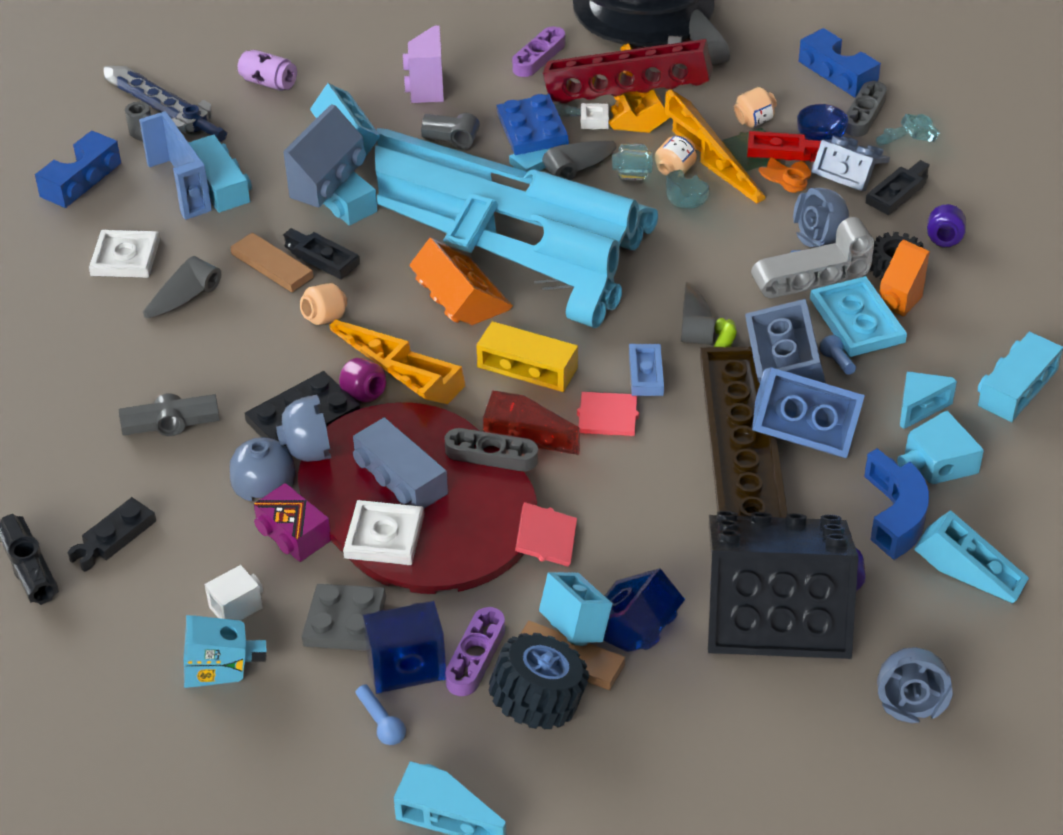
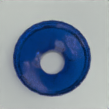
(823, 119)

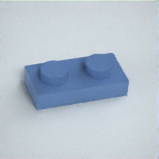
(646, 370)

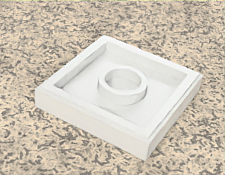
(124, 253)
(384, 532)

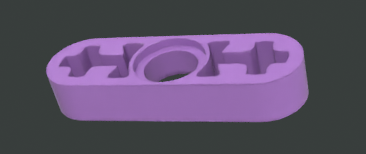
(549, 41)
(476, 664)

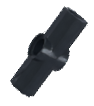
(27, 559)

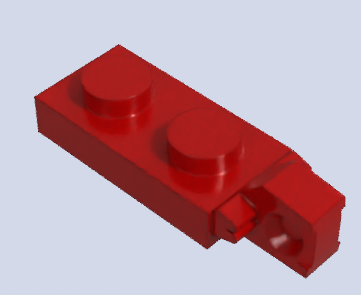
(782, 146)

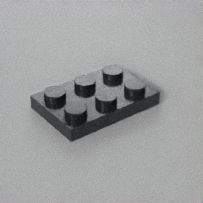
(333, 404)

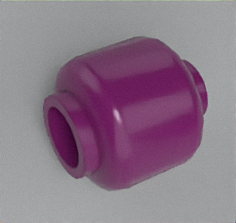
(362, 379)

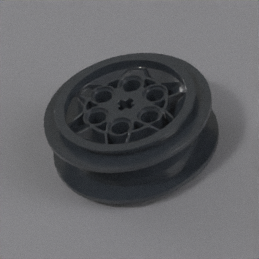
(639, 21)

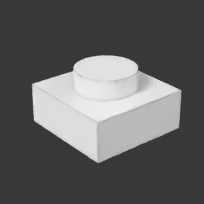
(594, 116)

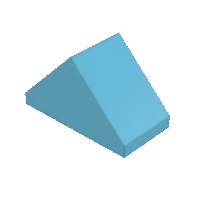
(925, 396)

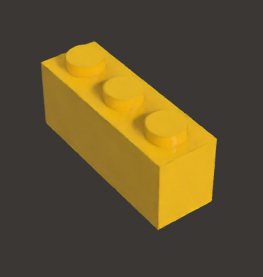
(527, 356)

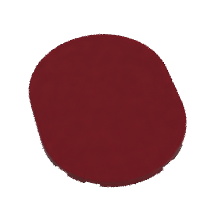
(463, 536)

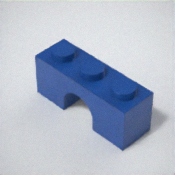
(823, 55)
(65, 182)

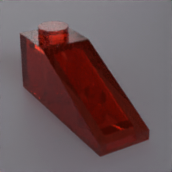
(524, 418)

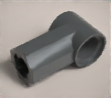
(458, 131)

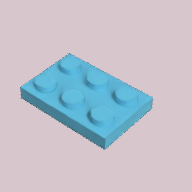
(858, 316)

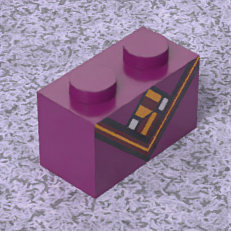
(292, 522)

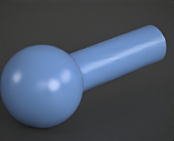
(832, 347)
(389, 729)

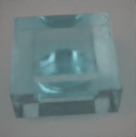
(920, 127)

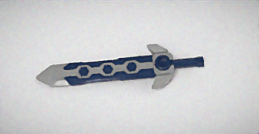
(183, 114)

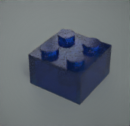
(405, 646)

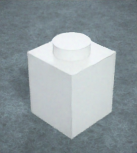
(234, 594)

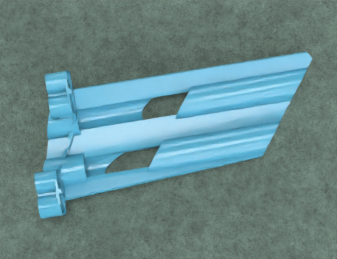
(578, 220)

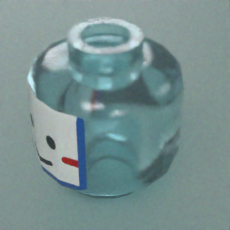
(632, 161)

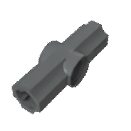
(169, 414)

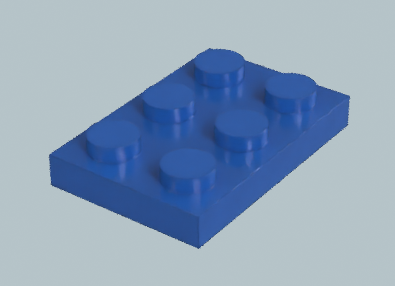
(532, 124)

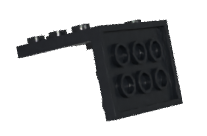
(781, 585)

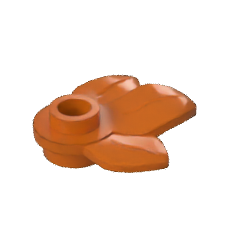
(791, 178)

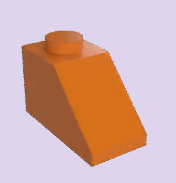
(904, 278)

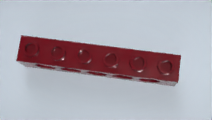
(692, 54)

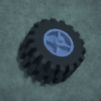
(538, 680)

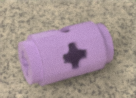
(267, 70)

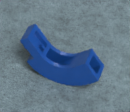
(903, 523)

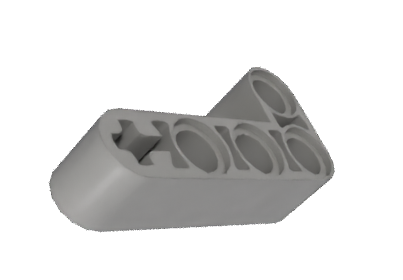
(818, 266)

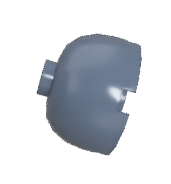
(819, 216)
(304, 430)
(260, 468)
(914, 685)

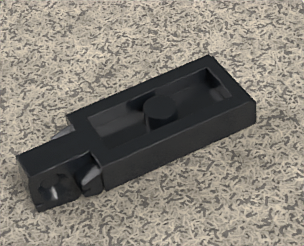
(898, 187)
(321, 253)

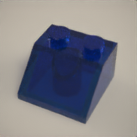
(641, 610)

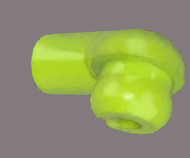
(727, 332)

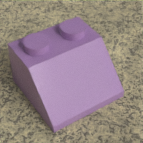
(424, 67)

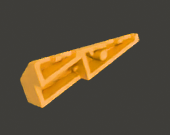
(637, 110)
(714, 153)
(424, 375)

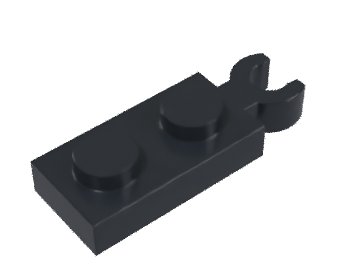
(112, 533)

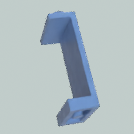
(166, 143)

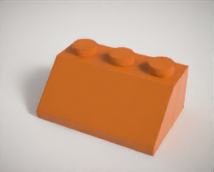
(458, 284)

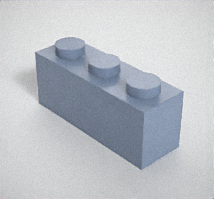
(400, 464)

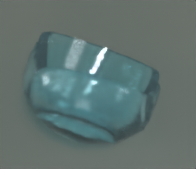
(686, 192)

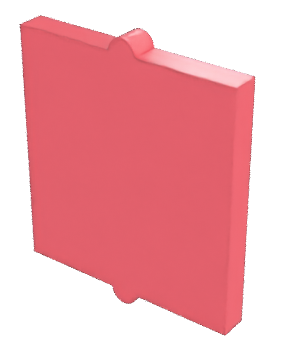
(607, 413)
(546, 534)

